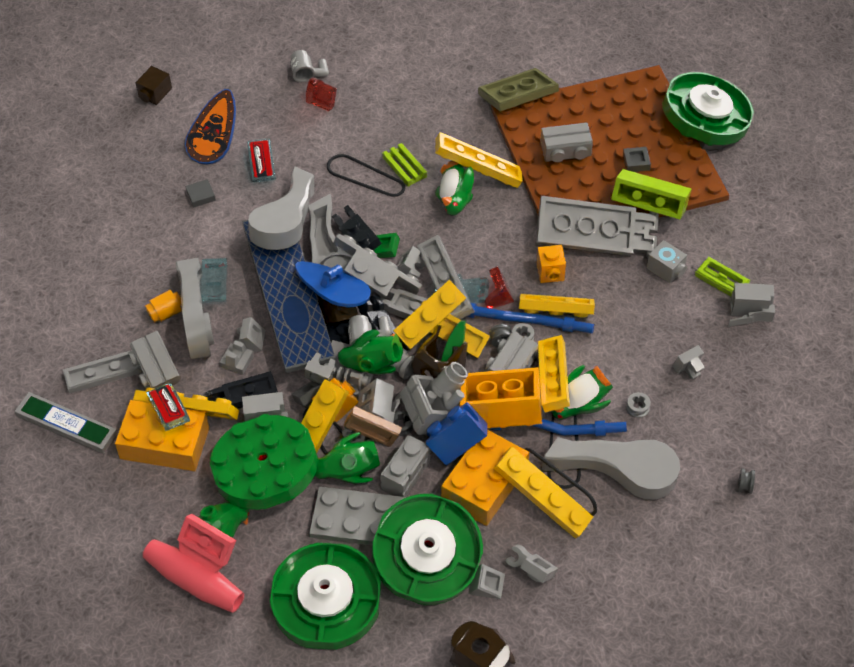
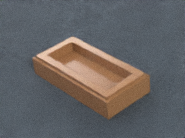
(372, 426)

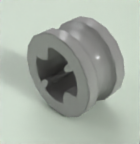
(526, 328)
(638, 412)

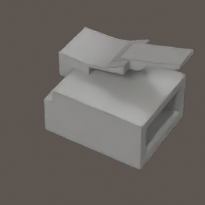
(752, 303)
(377, 399)
(263, 404)

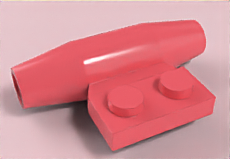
(197, 563)

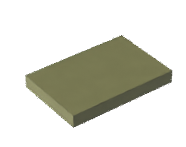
(518, 89)

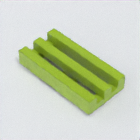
(410, 158)
(719, 280)

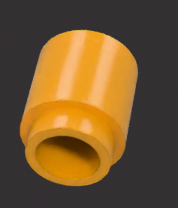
(164, 306)

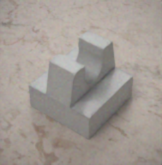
(409, 261)
(251, 334)
(237, 357)
(690, 362)
(317, 372)

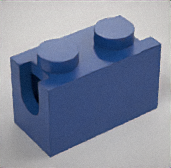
(456, 433)

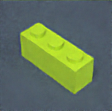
(651, 194)

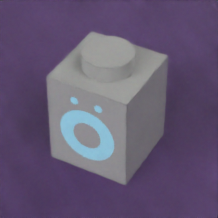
(667, 262)

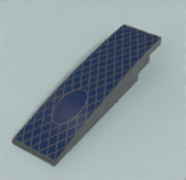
(290, 306)

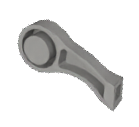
(281, 222)
(322, 237)
(196, 322)
(641, 466)

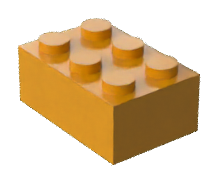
(505, 396)
(147, 442)
(476, 483)

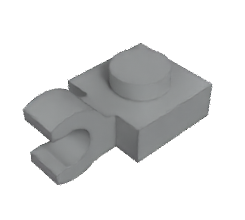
(535, 566)

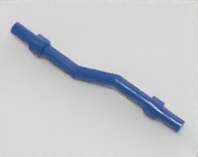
(567, 324)
(600, 428)

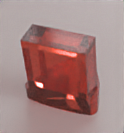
(320, 94)
(502, 294)

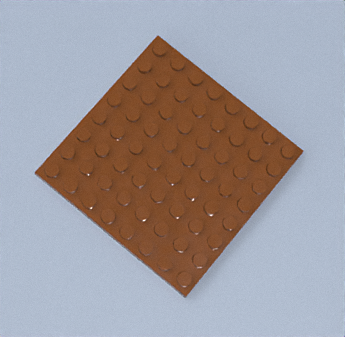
(621, 115)

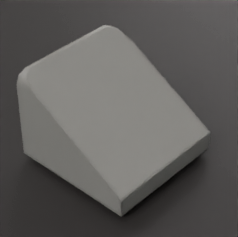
(487, 582)

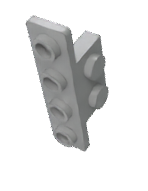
(372, 270)

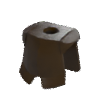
(427, 356)
(462, 651)

